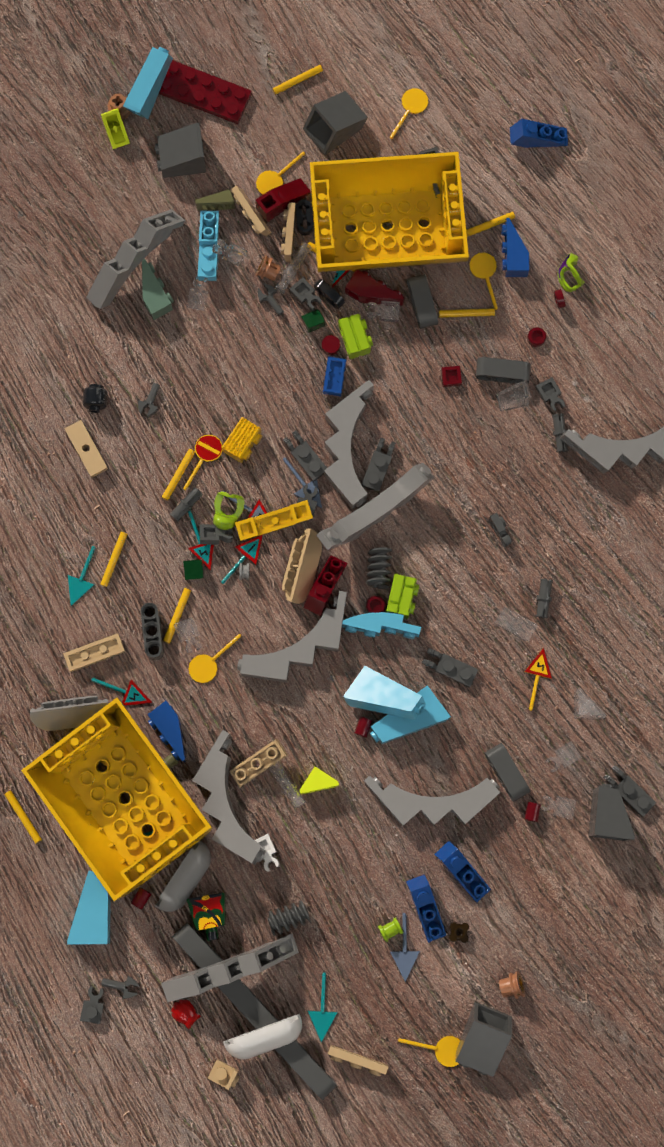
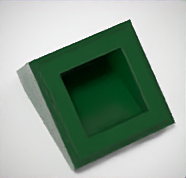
(313, 321)
(193, 569)

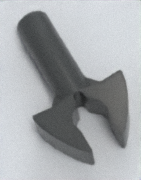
(270, 299)
(150, 400)
(121, 986)

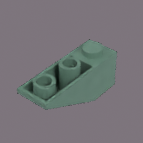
(153, 294)

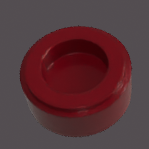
(559, 298)
(536, 337)
(330, 345)
(375, 604)

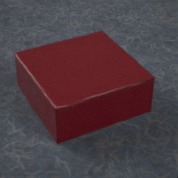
(451, 376)

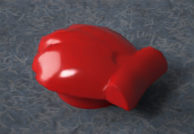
(184, 1013)

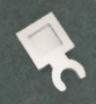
(269, 849)

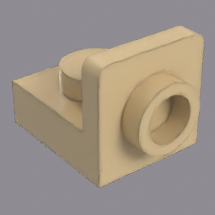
(224, 1074)

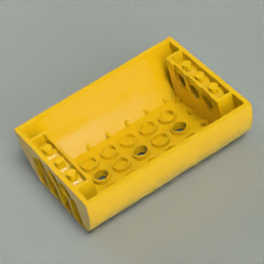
(391, 191)
(90, 804)

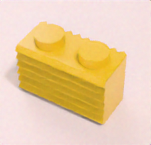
(242, 440)

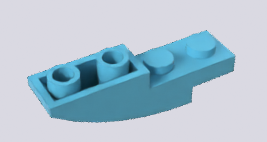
(207, 238)
(373, 623)

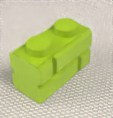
(354, 336)
(402, 595)

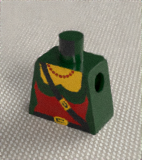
(208, 913)

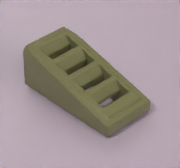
(217, 201)

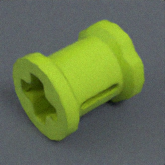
(390, 929)

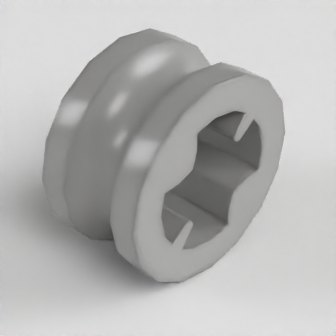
(244, 571)

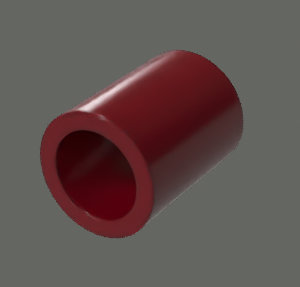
(363, 727)
(532, 812)
(141, 898)

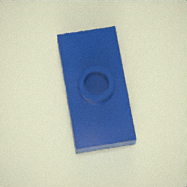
(334, 376)

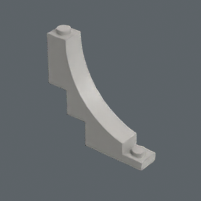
(132, 251)
(343, 420)
(604, 452)
(377, 509)
(323, 636)
(214, 778)
(406, 805)
(230, 970)

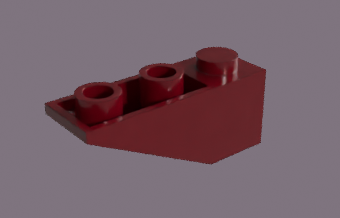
(278, 198)
(367, 290)
(325, 585)

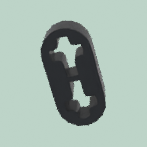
(300, 217)
(329, 293)

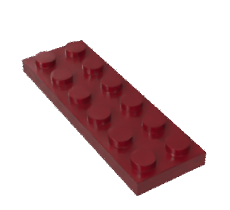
(205, 92)

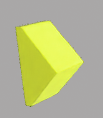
(115, 128)
(318, 781)

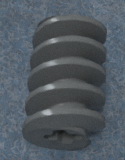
(378, 567)
(288, 917)

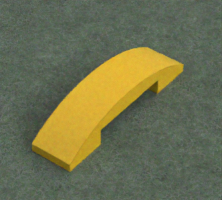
(274, 520)

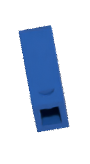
(536, 134)
(516, 254)
(169, 725)
(462, 871)
(426, 908)

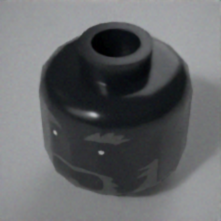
(95, 398)

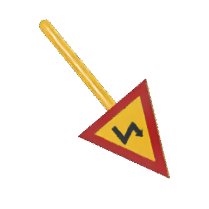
(538, 667)

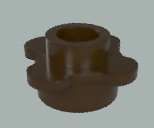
(459, 937)

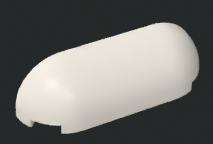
(265, 1038)

